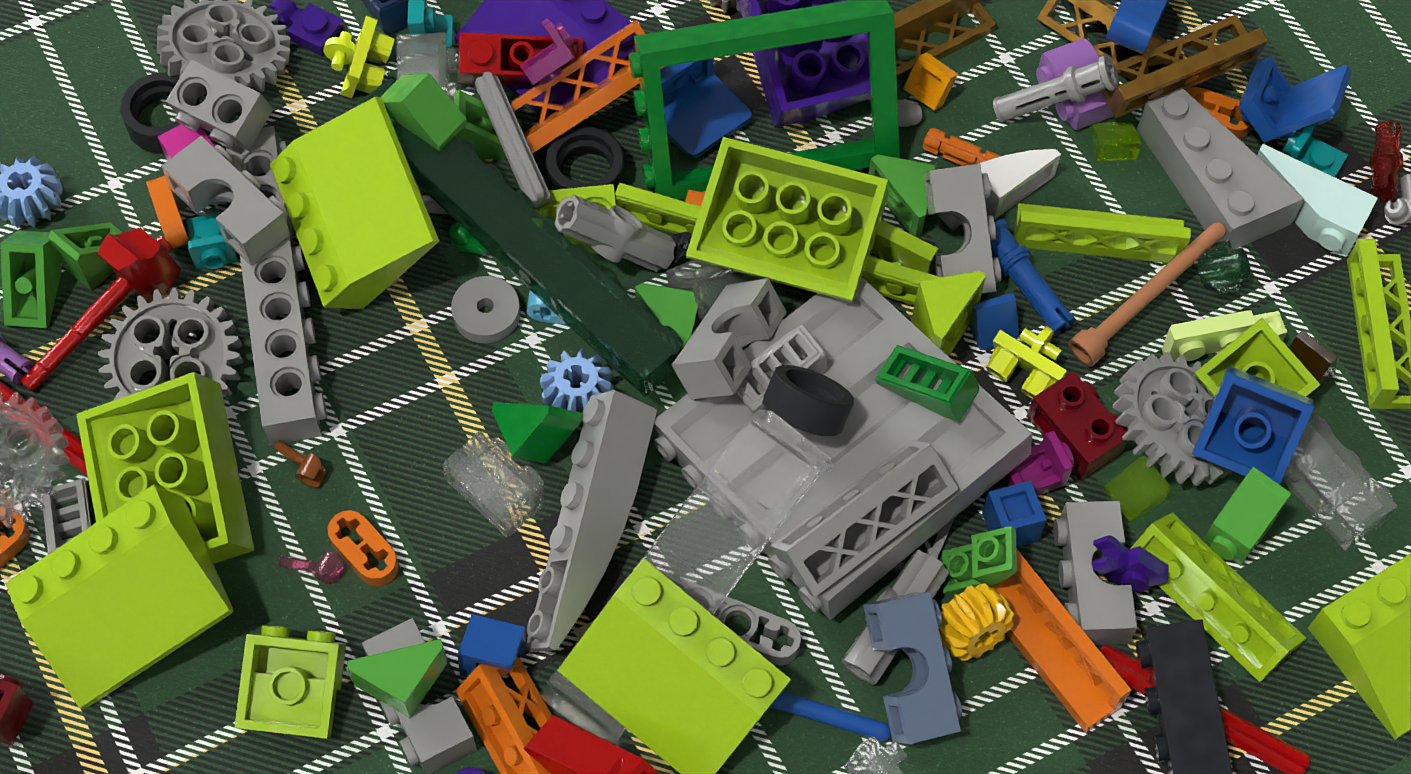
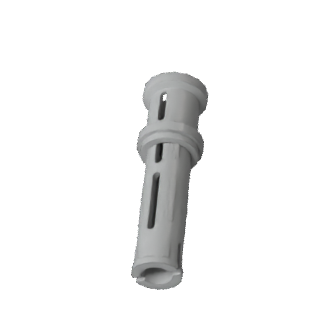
(1073, 85)

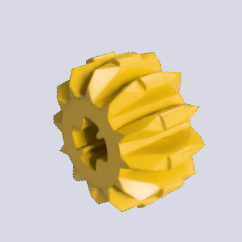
(974, 621)

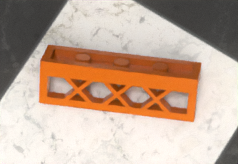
(588, 102)
(1061, 649)
(499, 715)

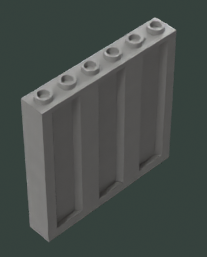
(881, 422)

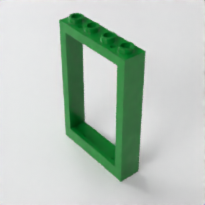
(758, 34)

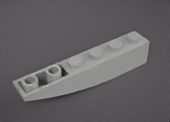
(592, 512)

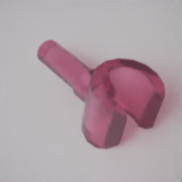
(325, 569)

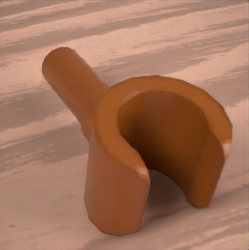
(310, 470)

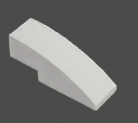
(1013, 179)

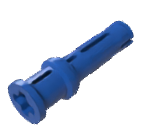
(1016, 264)

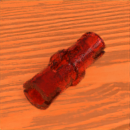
(1386, 160)

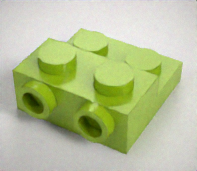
(290, 682)

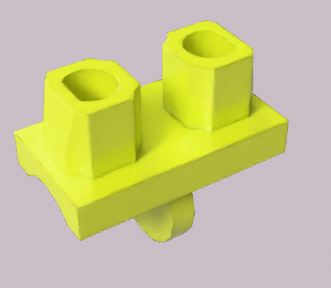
(345, 52)
(1011, 353)

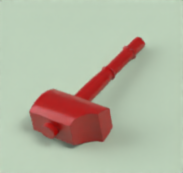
(141, 267)

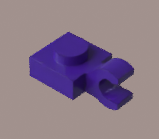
(307, 27)
(1130, 566)

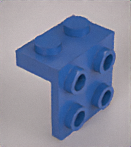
(699, 107)
(1283, 110)

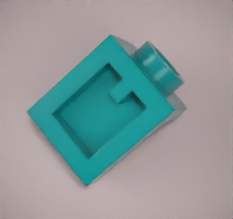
(423, 20)
(1315, 152)
(207, 243)

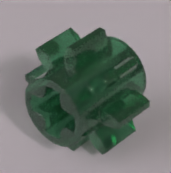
(1224, 268)

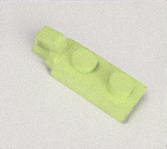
(1215, 333)

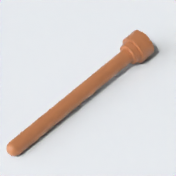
(1090, 344)

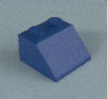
(1253, 425)

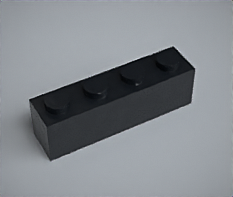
(1184, 699)

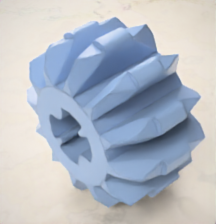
(28, 191)
(561, 378)

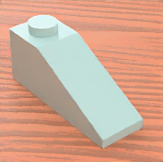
(1331, 208)

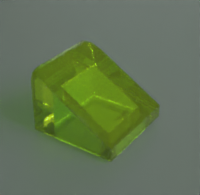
(1115, 141)
(1138, 489)

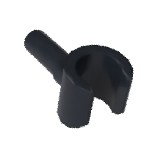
(682, 242)

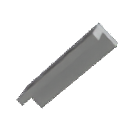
(857, 501)

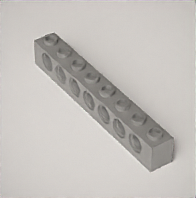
(281, 416)

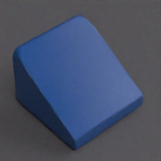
(991, 317)

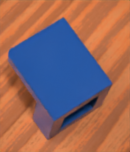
(1017, 508)
(490, 644)

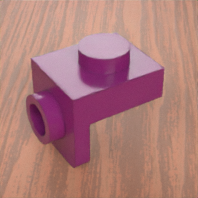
(547, 63)
(1046, 466)

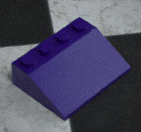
(581, 18)
(810, 76)

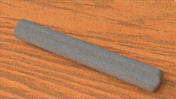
(512, 139)

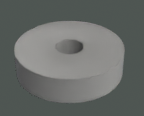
(488, 326)

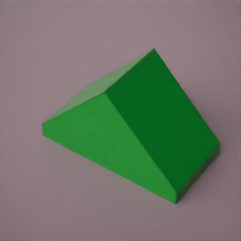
(534, 430)

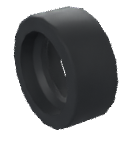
(139, 96)
(587, 141)
(808, 400)

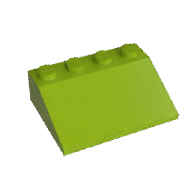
(354, 205)
(788, 219)
(178, 441)
(121, 595)
(1371, 643)
(673, 673)

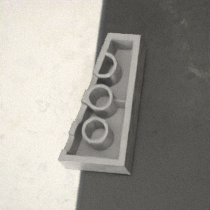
(1216, 170)

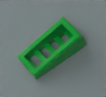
(951, 397)

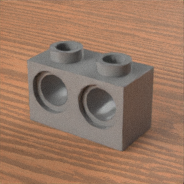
(222, 101)

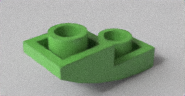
(986, 560)

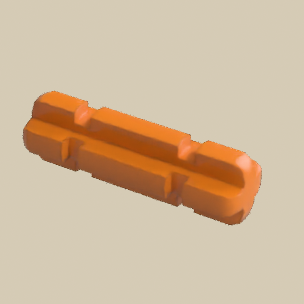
(955, 149)

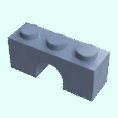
(927, 704)

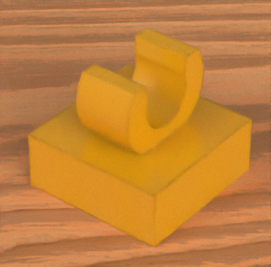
(930, 81)

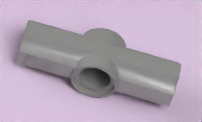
(614, 233)
(920, 574)

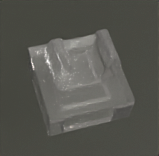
(873, 759)

